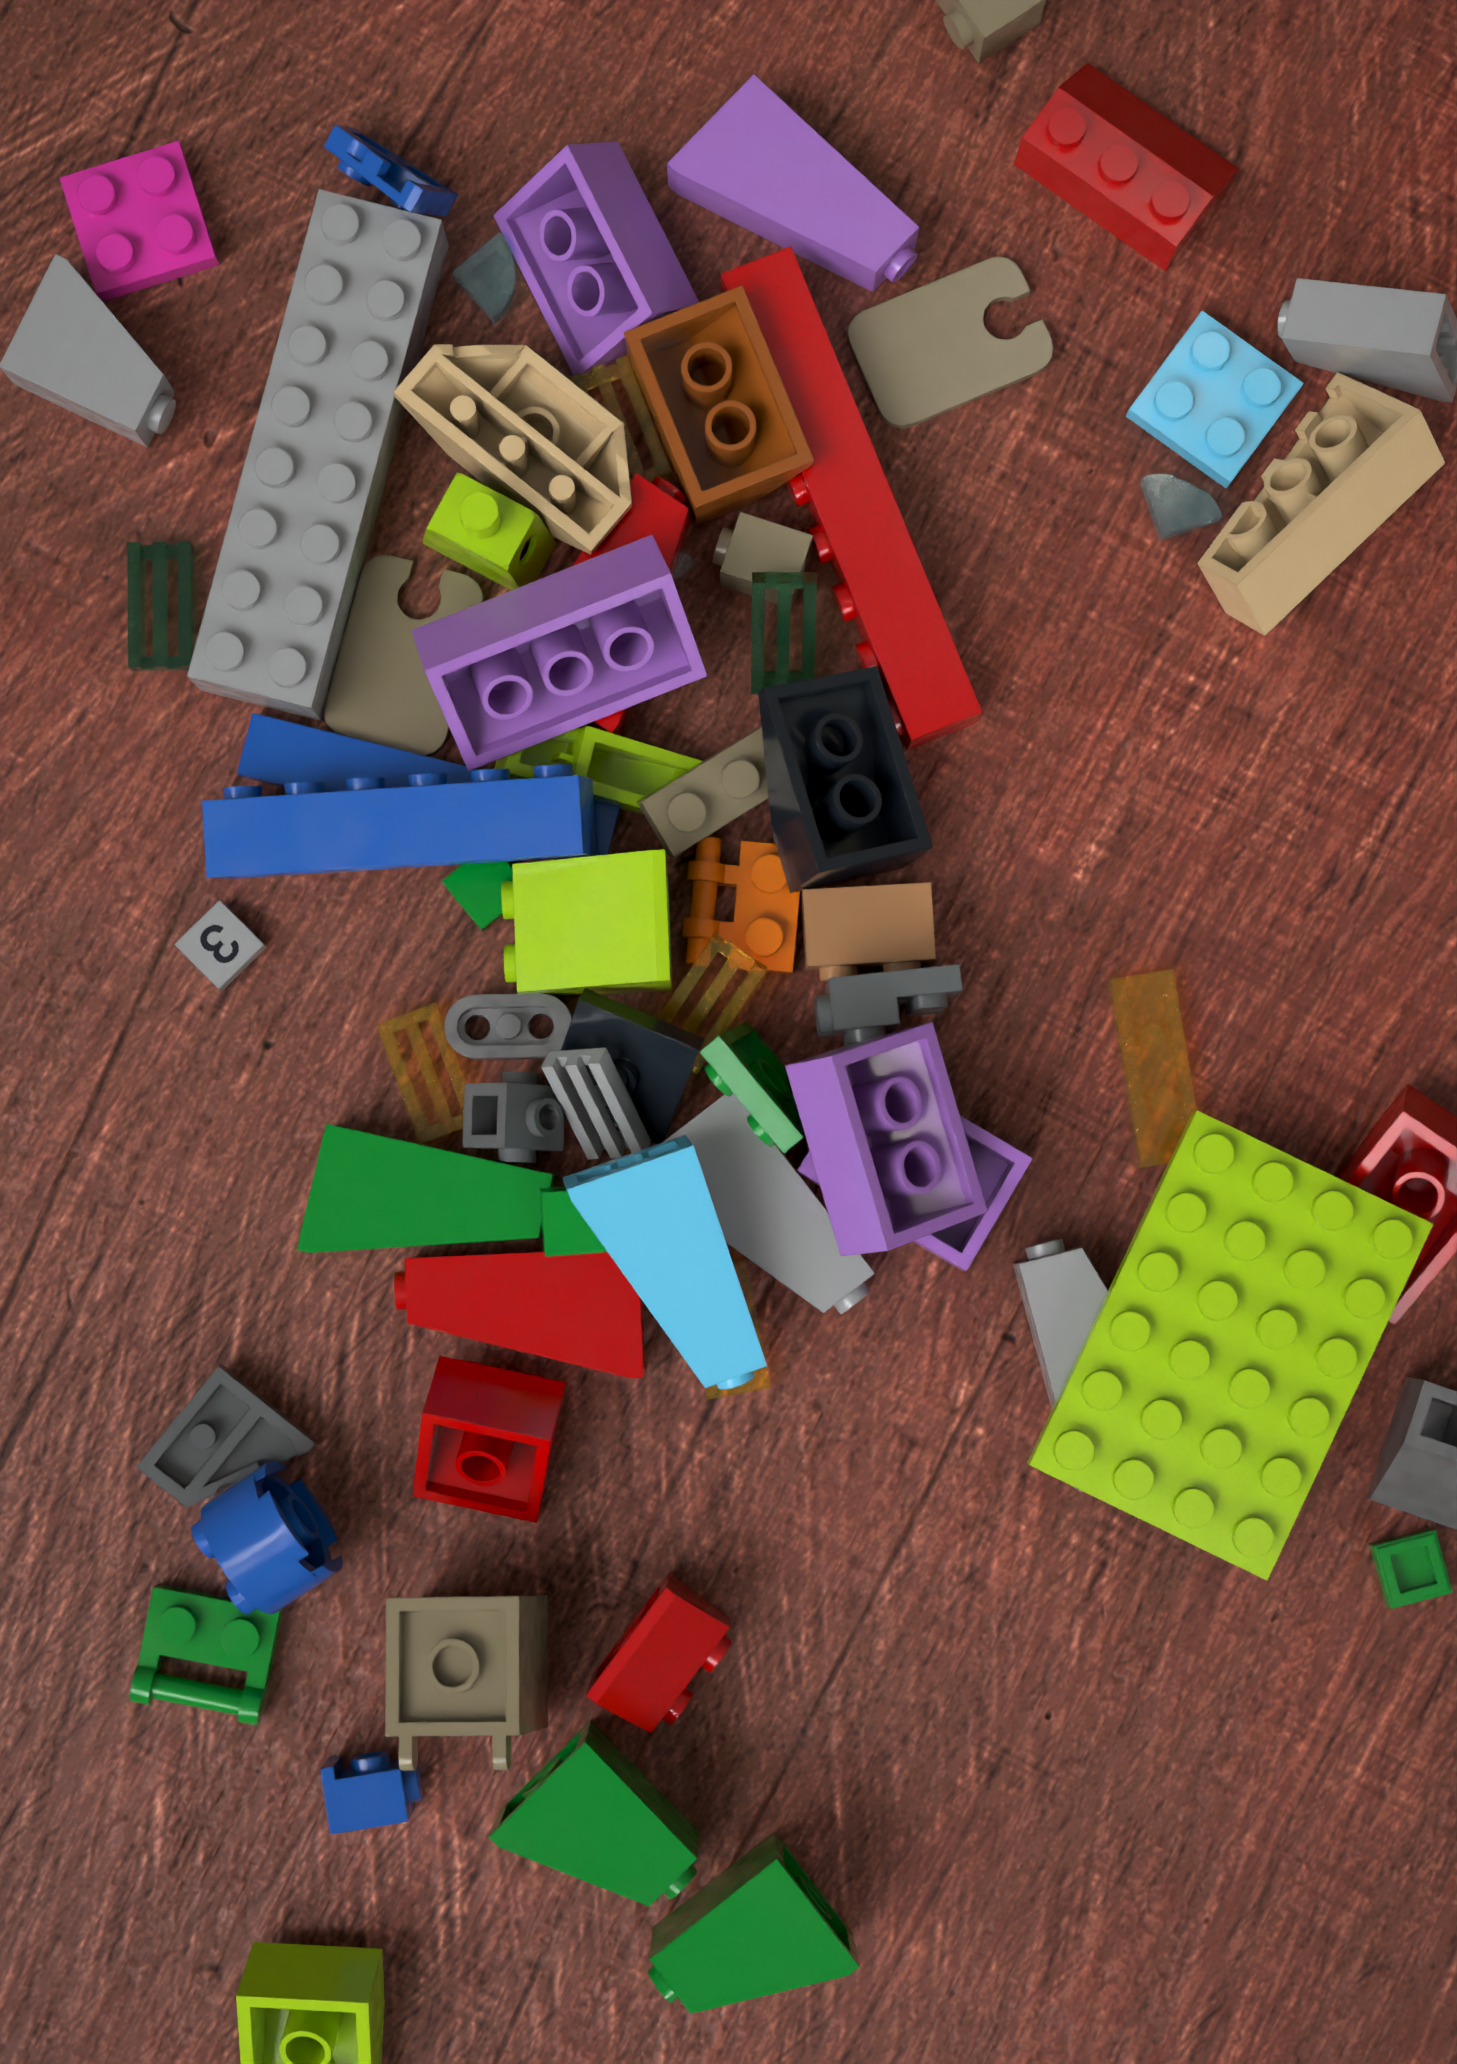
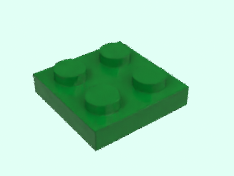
(749, 1069)

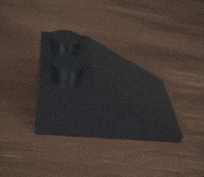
(838, 780)

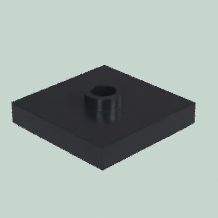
(646, 1051)

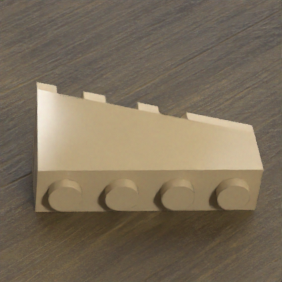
(1319, 502)

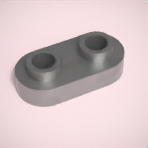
(509, 1026)

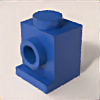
(368, 1792)

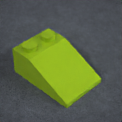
(311, 2005)

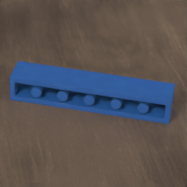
(400, 825)

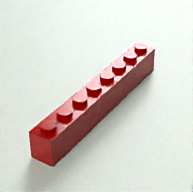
(857, 515)

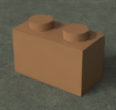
(867, 928)

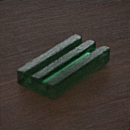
(160, 554)
(784, 582)

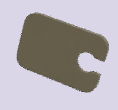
(932, 346)
(378, 677)

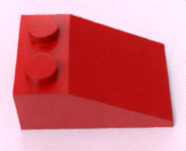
(1413, 1165)

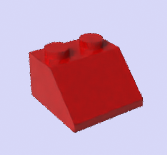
(487, 1438)
(659, 1655)

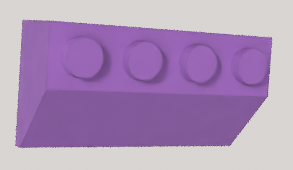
(559, 652)

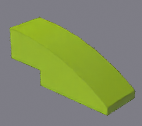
(619, 766)

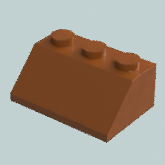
(718, 404)

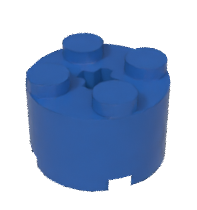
(267, 1540)

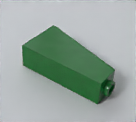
(410, 1194)

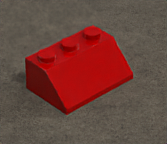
(1123, 165)

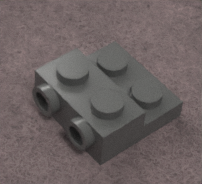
(868, 1003)

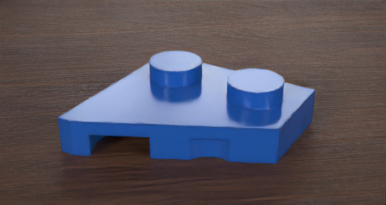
(400, 180)

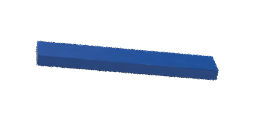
(290, 753)

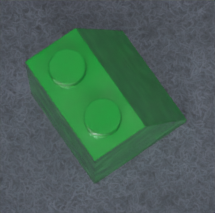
(600, 1822)
(750, 1935)

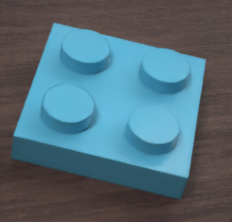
(1214, 399)

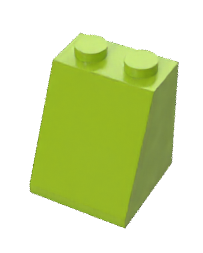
(589, 925)

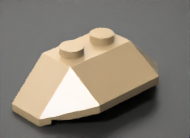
(525, 435)

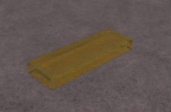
(1153, 1062)

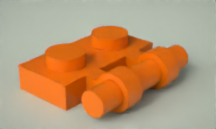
(763, 904)

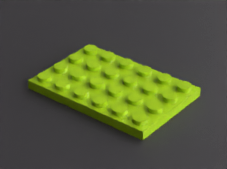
(1230, 1344)

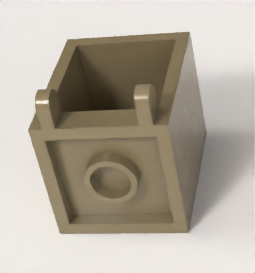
(466, 1670)

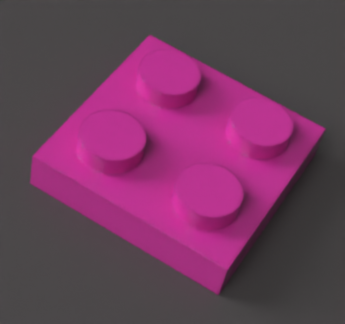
(139, 221)

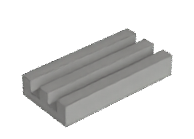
(586, 1103)

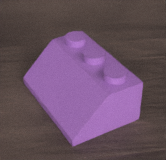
(593, 253)
(886, 1140)

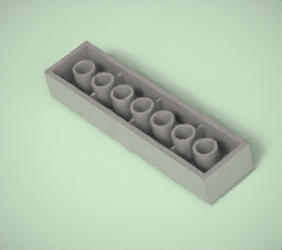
(319, 455)

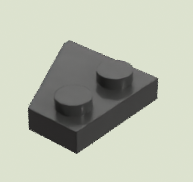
(221, 1440)

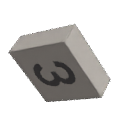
(220, 945)

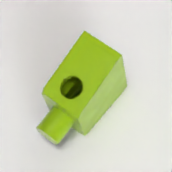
(489, 533)

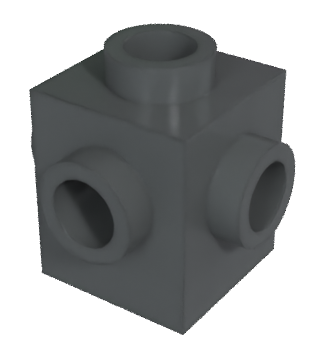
(513, 1117)

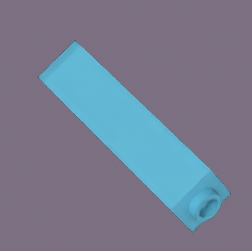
(669, 1245)

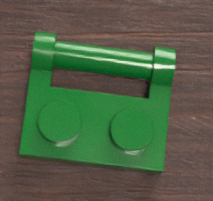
(209, 1632)

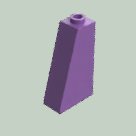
(793, 188)

